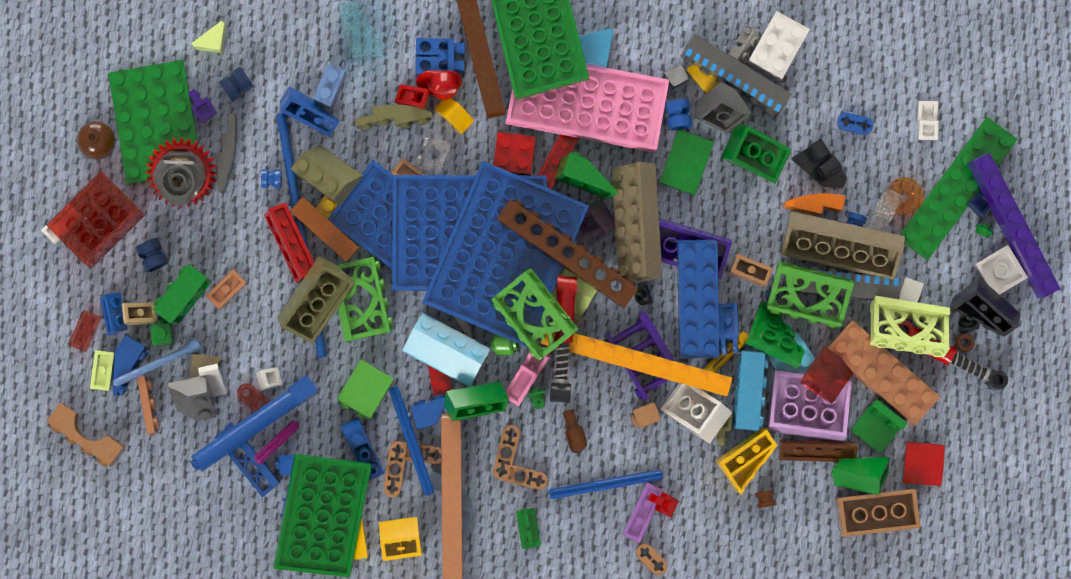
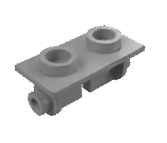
(749, 40)

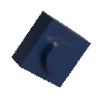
(978, 204)

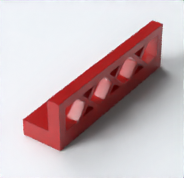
(289, 241)

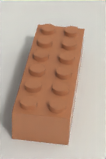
(883, 374)

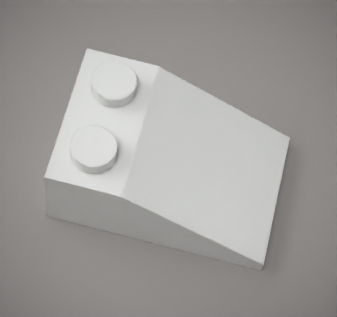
(696, 411)

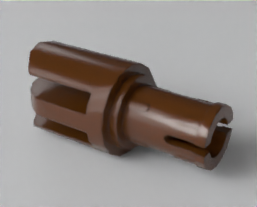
(574, 432)

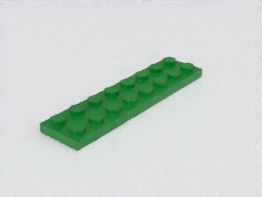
(954, 189)

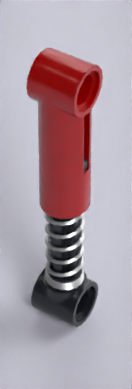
(566, 291)
(964, 363)

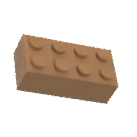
(877, 512)

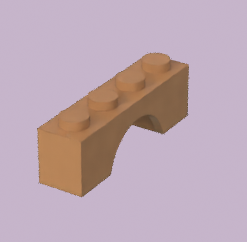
(66, 421)

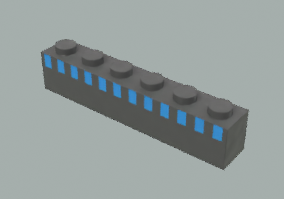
(735, 74)
(864, 288)

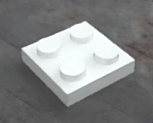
(1001, 270)

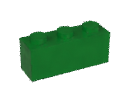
(476, 401)

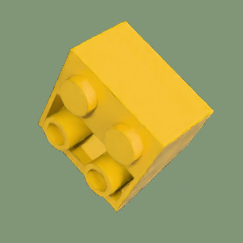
(400, 538)

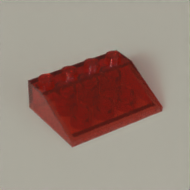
(95, 220)

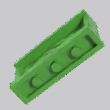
(795, 272)
(544, 298)
(348, 323)

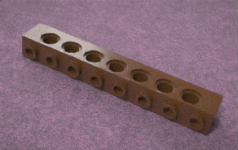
(621, 297)

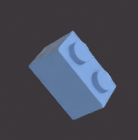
(330, 86)

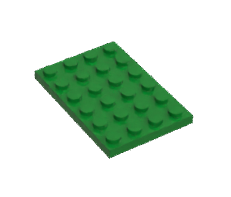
(540, 45)
(149, 109)
(322, 515)

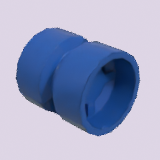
(678, 114)

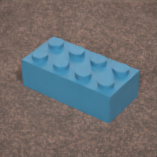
(748, 391)

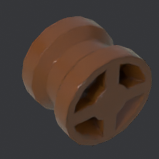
(765, 498)

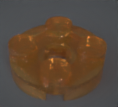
(912, 190)

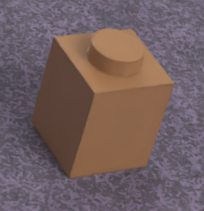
(645, 415)

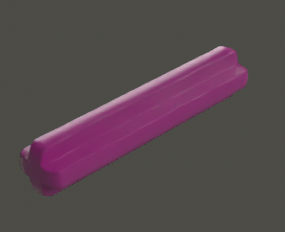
(276, 442)

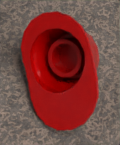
(440, 83)

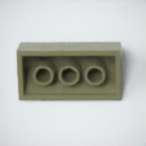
(315, 300)

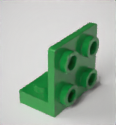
(878, 426)

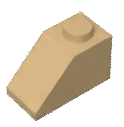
(138, 313)

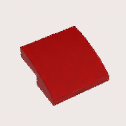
(923, 463)

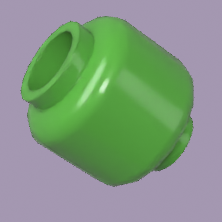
(503, 346)

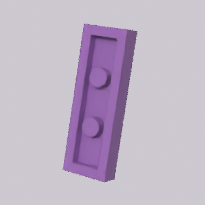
(641, 514)

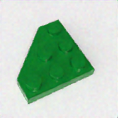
(774, 337)

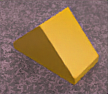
(454, 115)

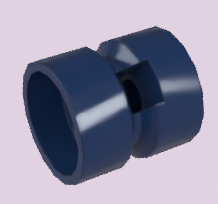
(236, 84)
(151, 254)

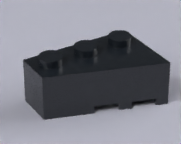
(987, 307)

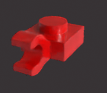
(664, 504)

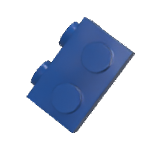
(113, 313)

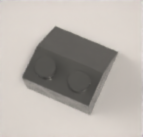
(722, 108)
(193, 398)

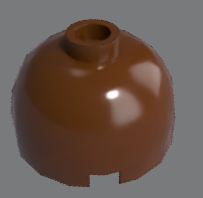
(96, 140)

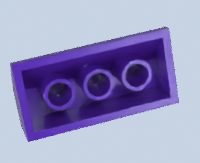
(672, 232)

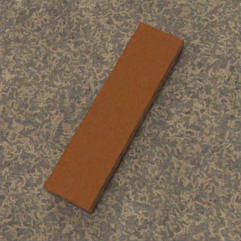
(324, 229)

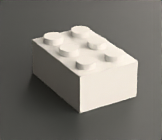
(778, 46)

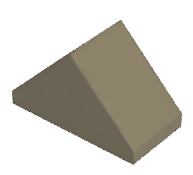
(200, 361)

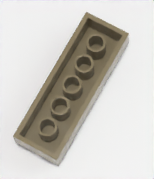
(637, 222)
(843, 245)

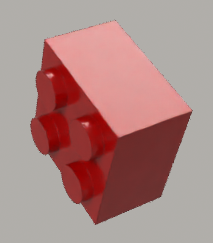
(514, 153)

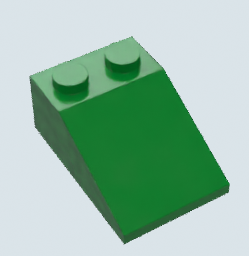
(756, 153)
(581, 174)

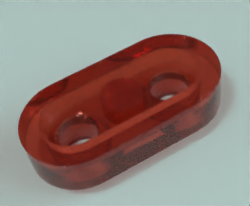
(254, 397)

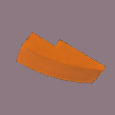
(816, 203)

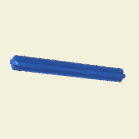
(411, 441)
(605, 484)

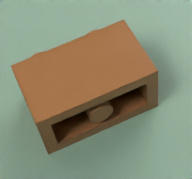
(750, 270)

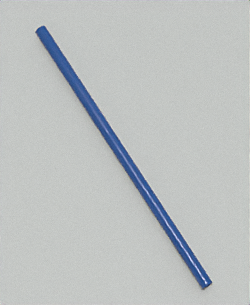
(295, 197)

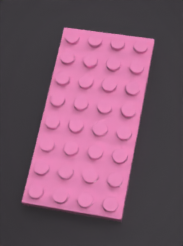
(607, 109)

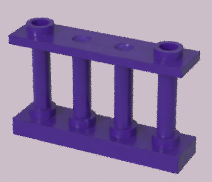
(653, 339)

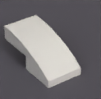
(927, 120)

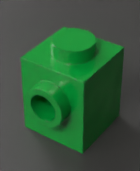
(162, 333)

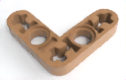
(406, 456)
(511, 469)

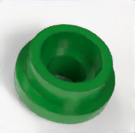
(984, 229)

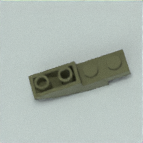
(401, 114)

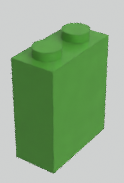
(365, 390)

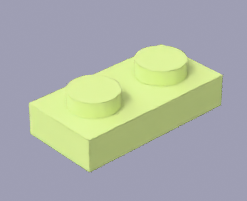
(102, 370)

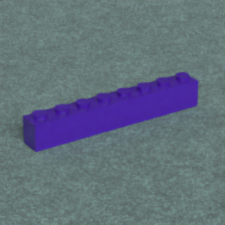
(1013, 225)

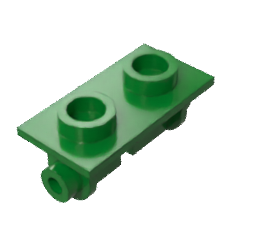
(537, 397)
(528, 528)

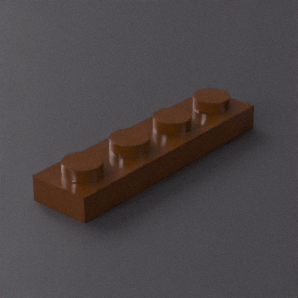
(816, 450)

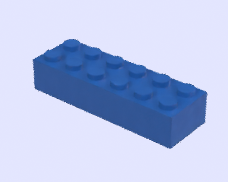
(698, 298)

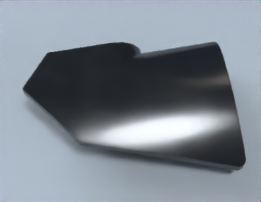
(821, 165)

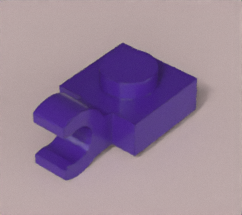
(203, 108)

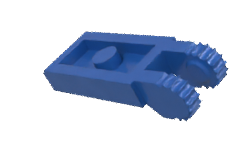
(729, 326)

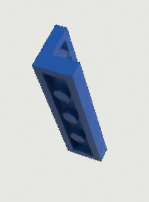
(263, 468)

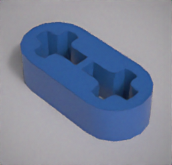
(853, 127)

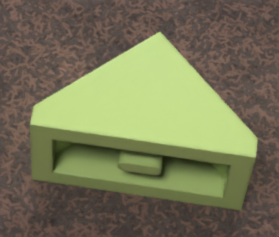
(212, 40)

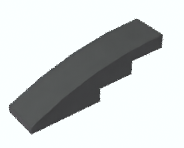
(226, 159)

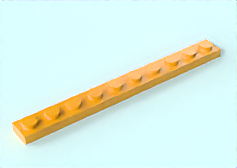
(648, 364)

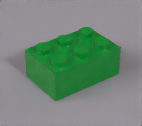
(181, 295)

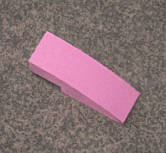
(525, 378)

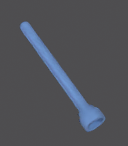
(191, 347)

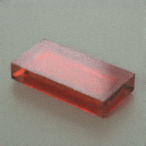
(84, 331)

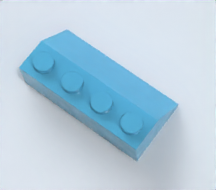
(446, 349)

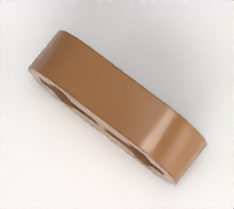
(654, 555)

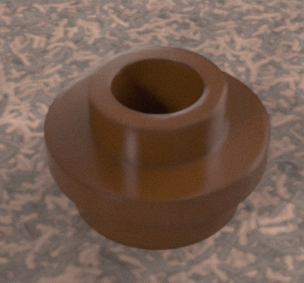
(968, 338)

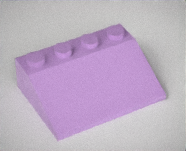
(804, 413)

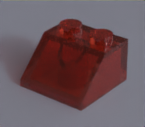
(827, 375)

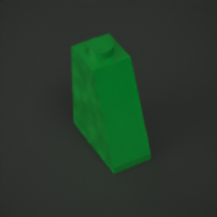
(861, 473)

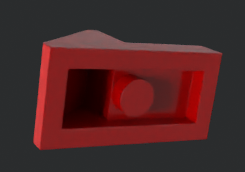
(412, 96)

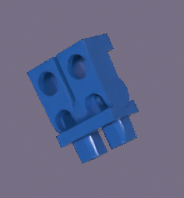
(438, 55)

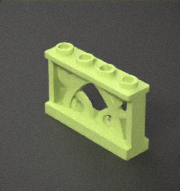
(917, 311)

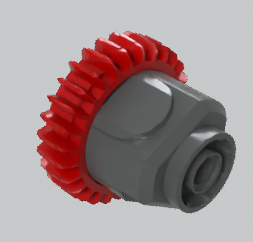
(181, 172)

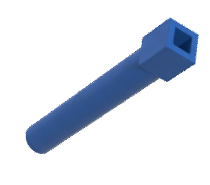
(233, 438)

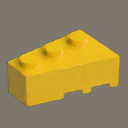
(746, 458)

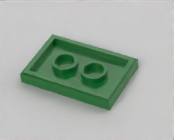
(686, 162)

